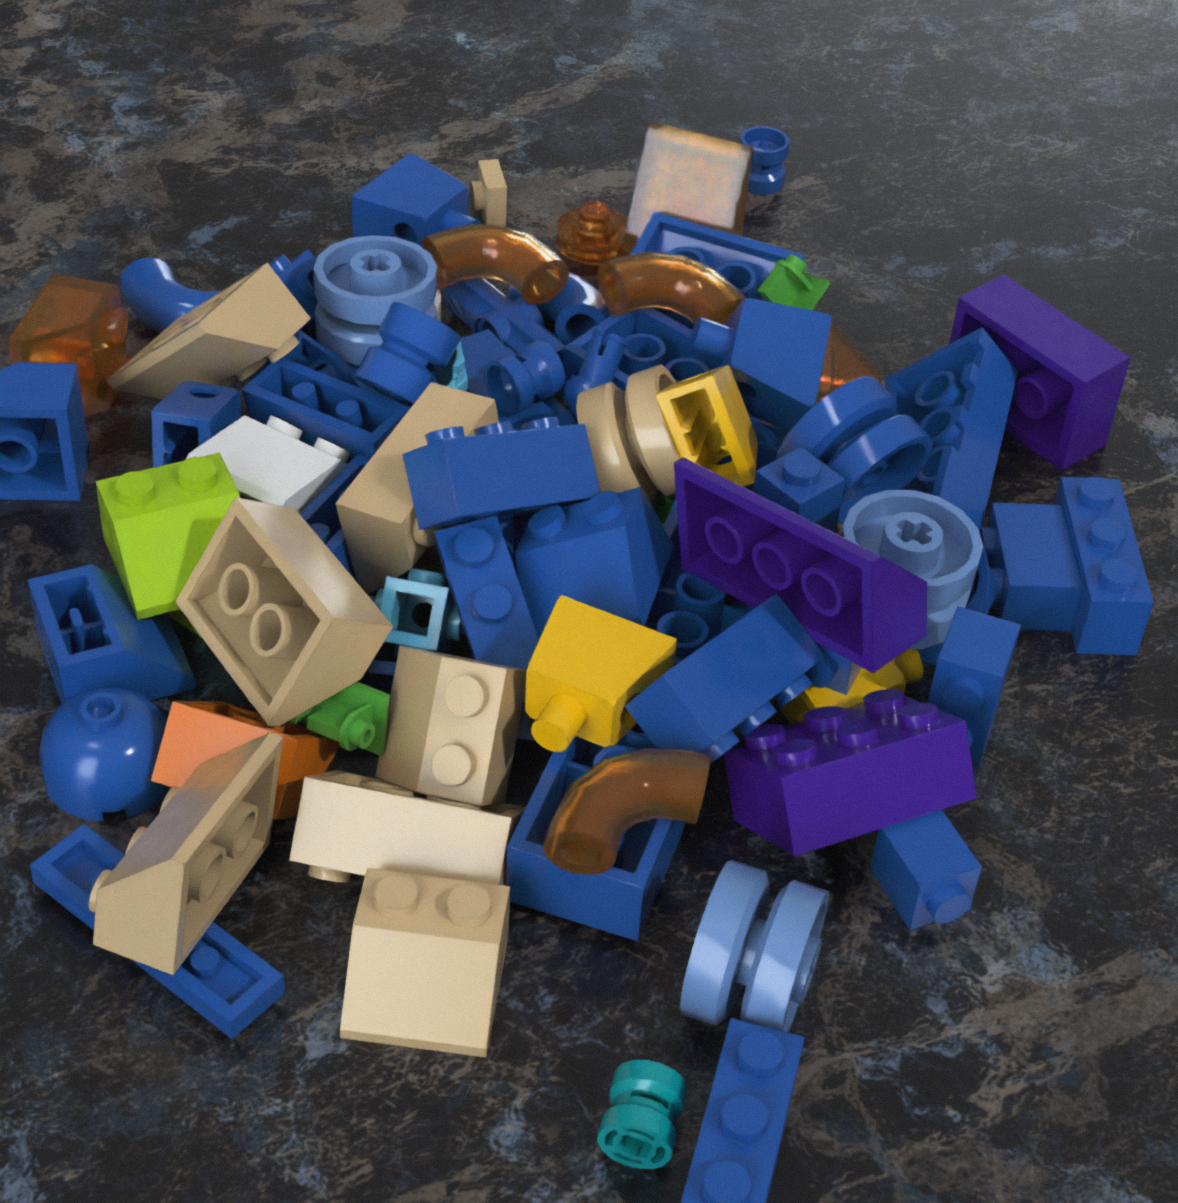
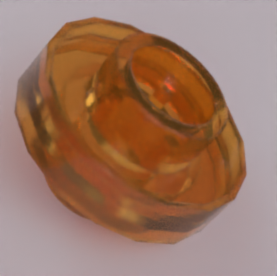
(591, 233)

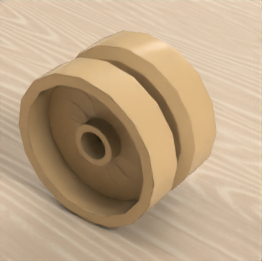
(630, 434)

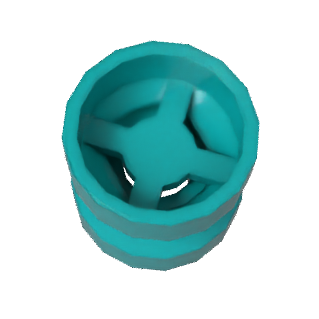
(640, 1123)

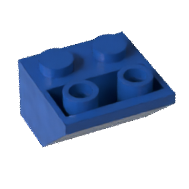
(97, 640)

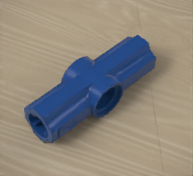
(486, 307)

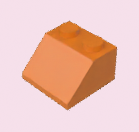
(210, 728)

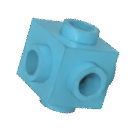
(403, 598)

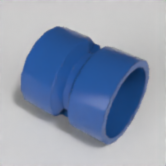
(408, 355)

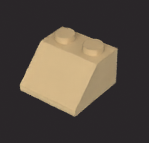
(452, 726)
(425, 962)

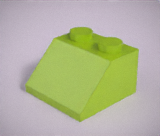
(161, 525)

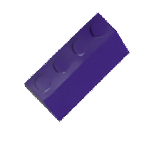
(831, 585)

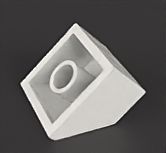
(272, 462)

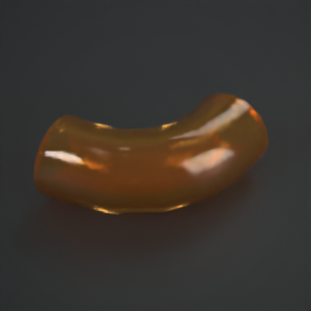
(500, 255)
(667, 284)
(616, 797)

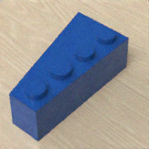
(963, 405)

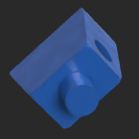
(410, 202)
(772, 354)
(190, 418)

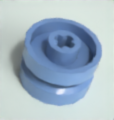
(358, 284)
(925, 539)
(743, 949)

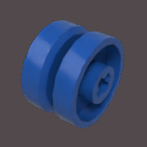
(861, 440)

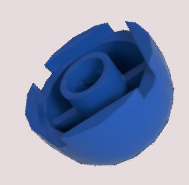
(103, 753)

